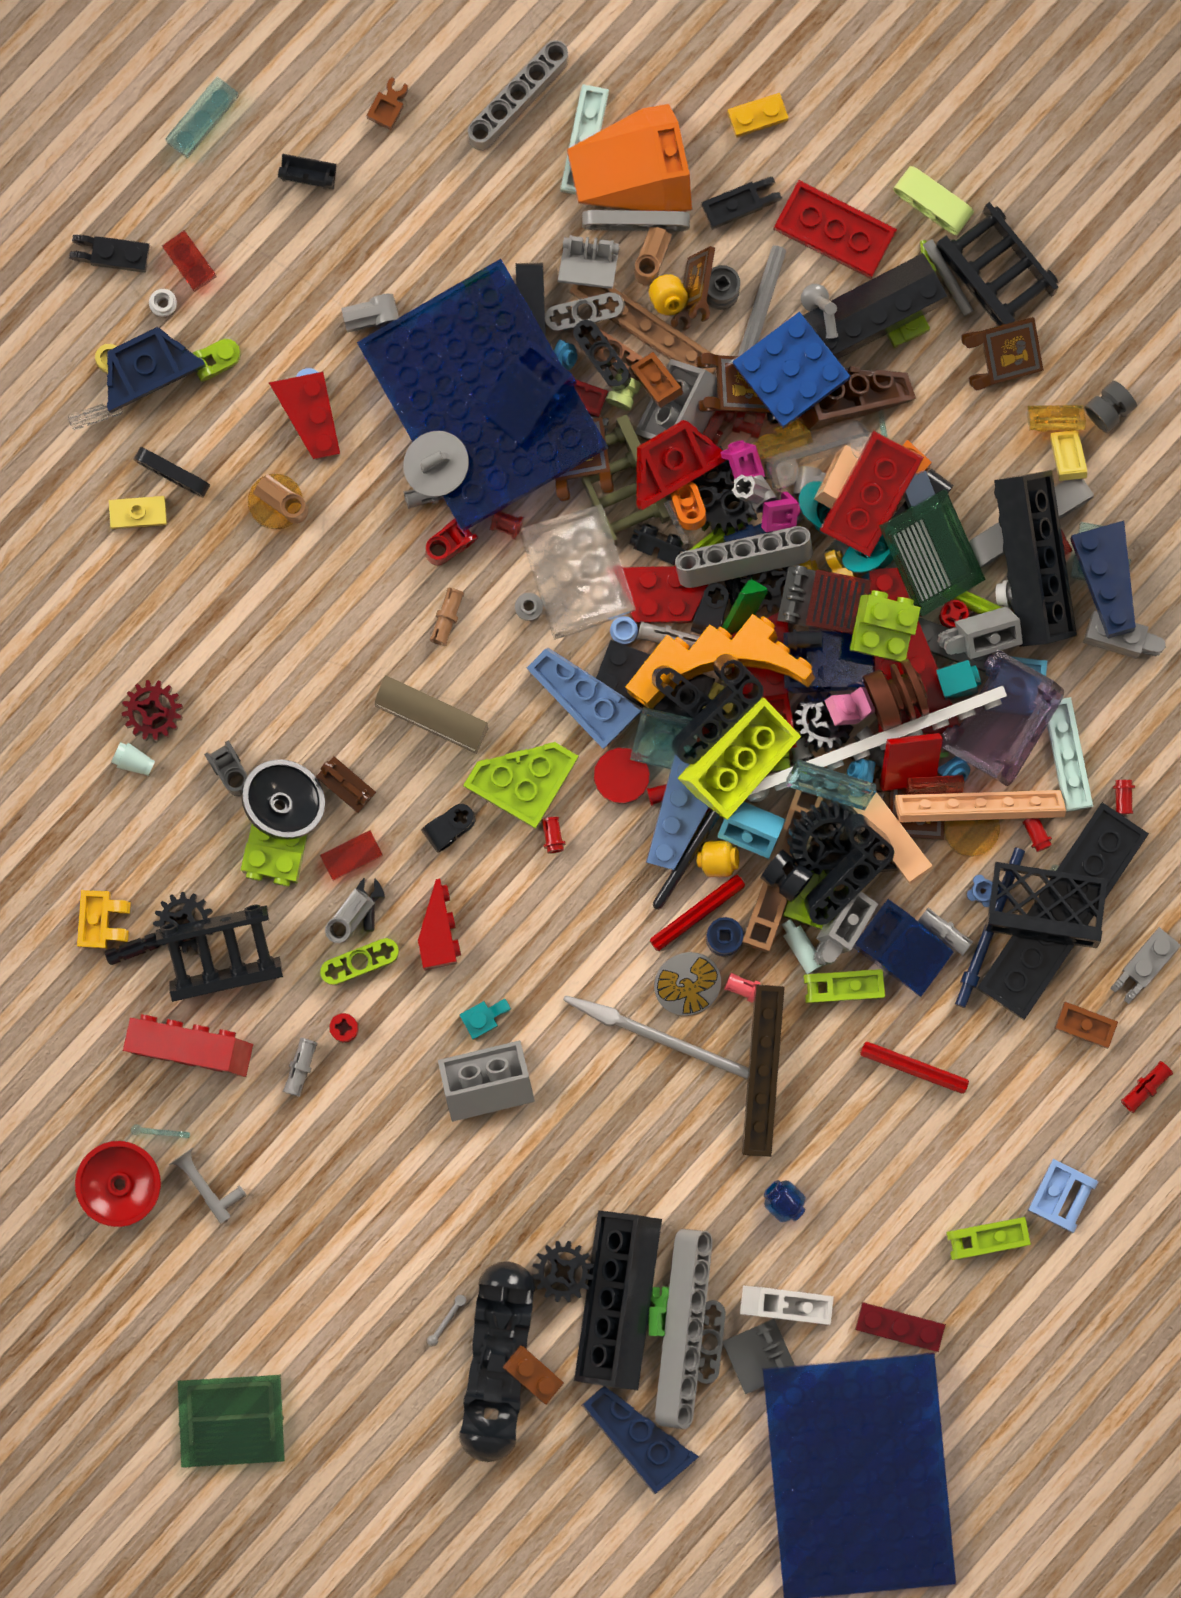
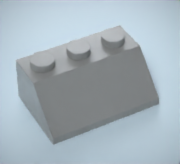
(696, 385)
(486, 1081)

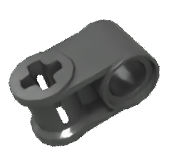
(227, 765)

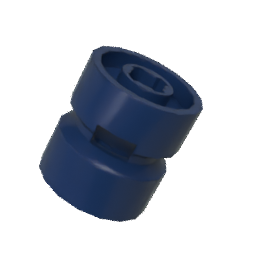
(724, 936)

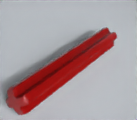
(697, 912)
(914, 1067)

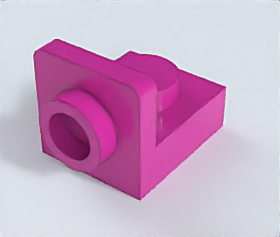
(743, 459)
(780, 513)

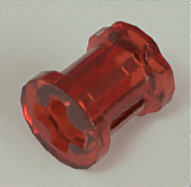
(507, 524)

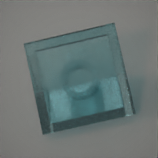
(655, 737)

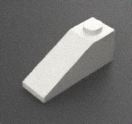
(786, 1305)

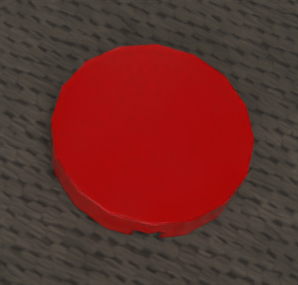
(619, 777)

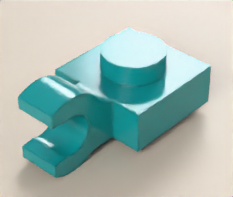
(482, 1019)

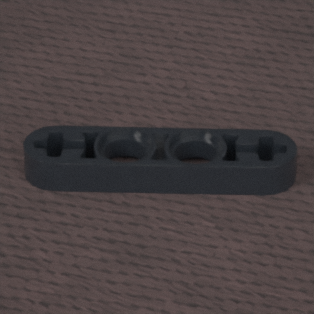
(699, 698)

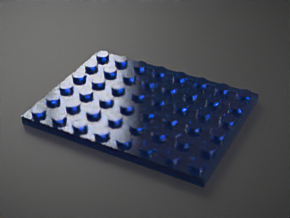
(441, 370)
(859, 1476)

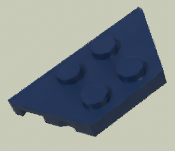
(146, 366)

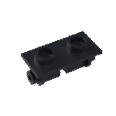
(307, 171)
(649, 538)

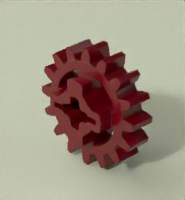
(155, 698)

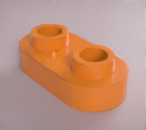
(690, 507)

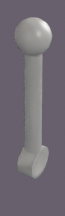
(432, 1340)

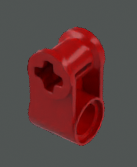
(453, 541)

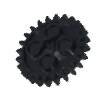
(717, 512)

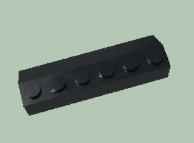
(881, 306)
(1035, 557)
(618, 1300)

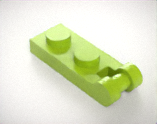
(845, 986)
(990, 1238)

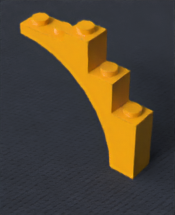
(751, 646)

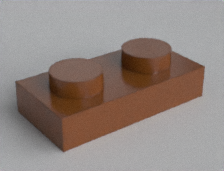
(656, 380)
(1086, 1025)
(533, 1375)

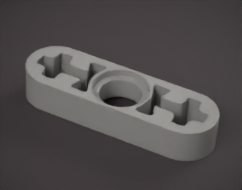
(563, 309)

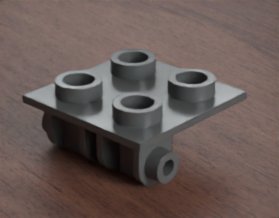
(796, 596)
(756, 1350)

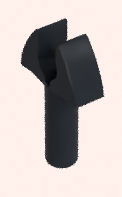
(369, 919)

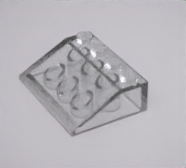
(577, 571)

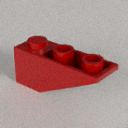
(435, 937)

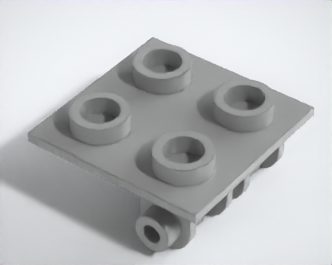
(588, 263)

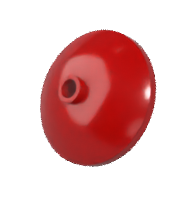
(97, 1180)

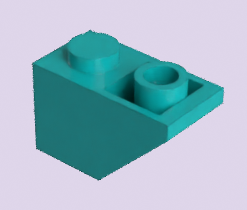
(959, 680)

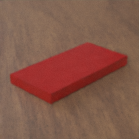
(835, 229)
(871, 493)

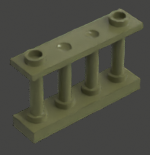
(624, 434)

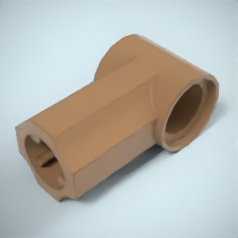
(652, 254)
(280, 498)

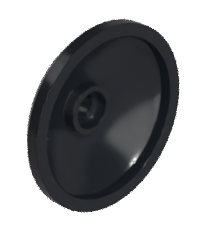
(291, 788)

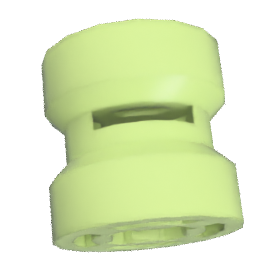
(623, 398)

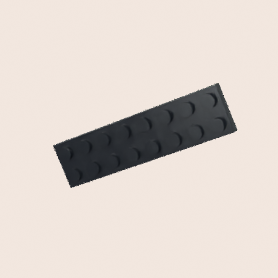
(1030, 964)

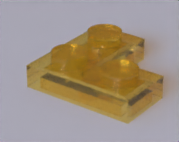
(783, 440)

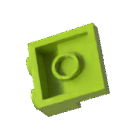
(884, 626)
(273, 858)

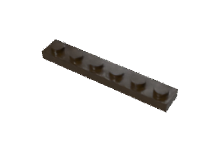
(763, 1070)

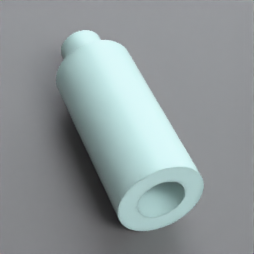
(800, 946)

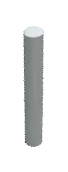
(948, 277)

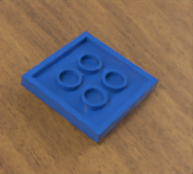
(791, 370)

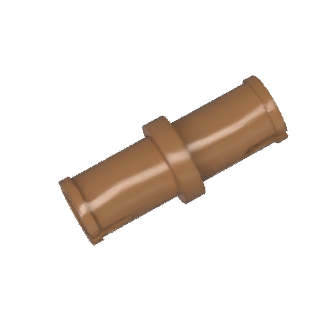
(446, 616)

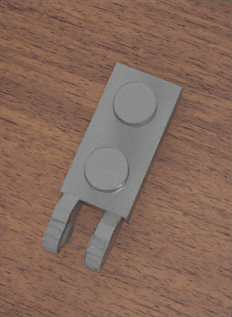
(1147, 962)

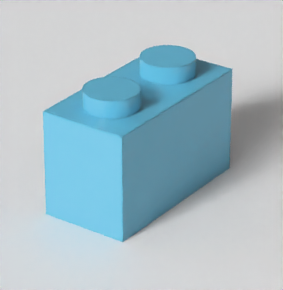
(752, 829)

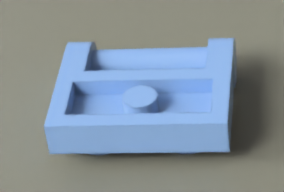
(1054, 1191)

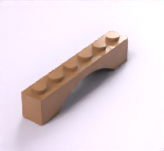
(770, 902)

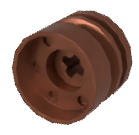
(896, 694)

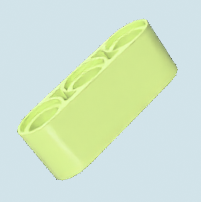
(933, 200)

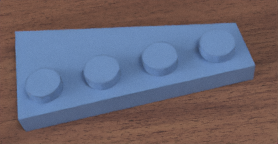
(588, 700)
(676, 820)

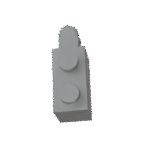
(982, 634)
(1128, 644)
(844, 929)

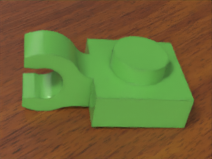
(657, 1314)

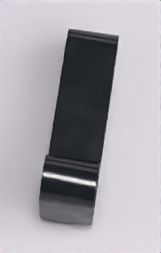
(713, 711)
(844, 872)

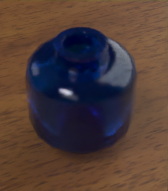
(784, 1201)

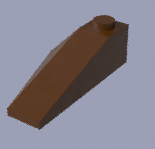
(860, 396)

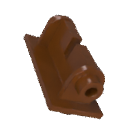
(345, 784)

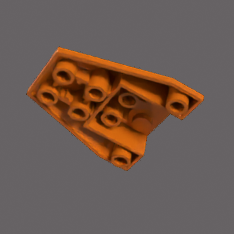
(634, 164)

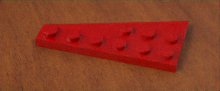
(918, 653)

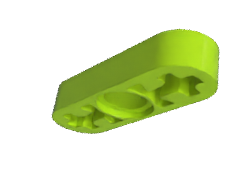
(342, 976)

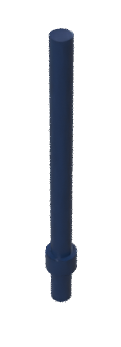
(970, 978)

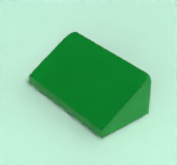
(745, 605)

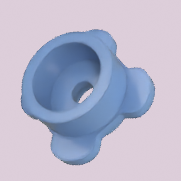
(975, 893)

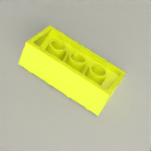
(740, 759)

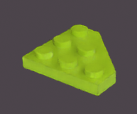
(523, 780)

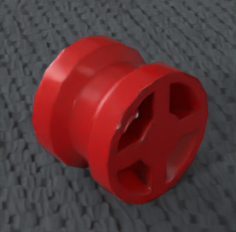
(952, 610)
(348, 1028)

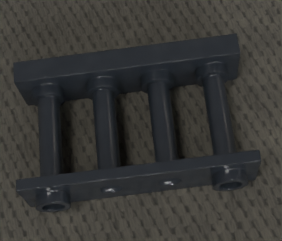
(986, 292)
(212, 979)

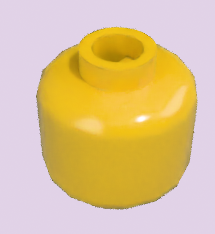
(668, 295)
(718, 858)

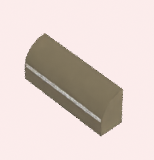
(431, 714)

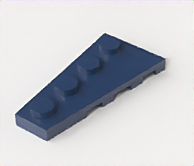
(1106, 569)
(644, 1445)

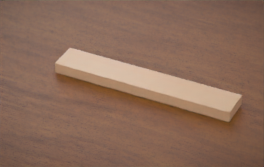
(979, 806)
(907, 855)

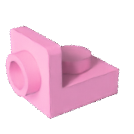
(850, 708)

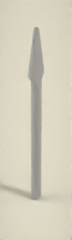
(610, 1017)

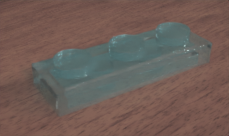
(202, 117)
(831, 784)

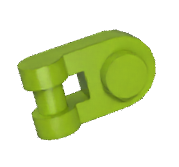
(225, 354)

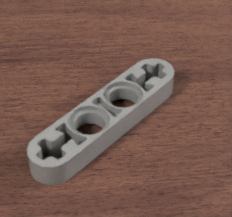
(635, 220)

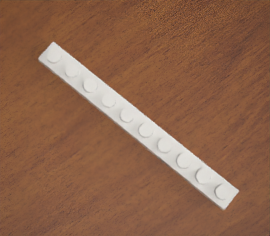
(913, 728)

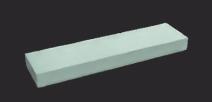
(587, 123)
(1069, 758)

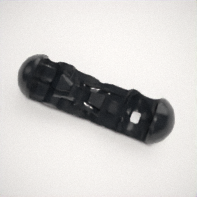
(500, 1328)

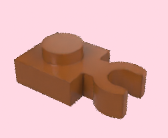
(386, 107)

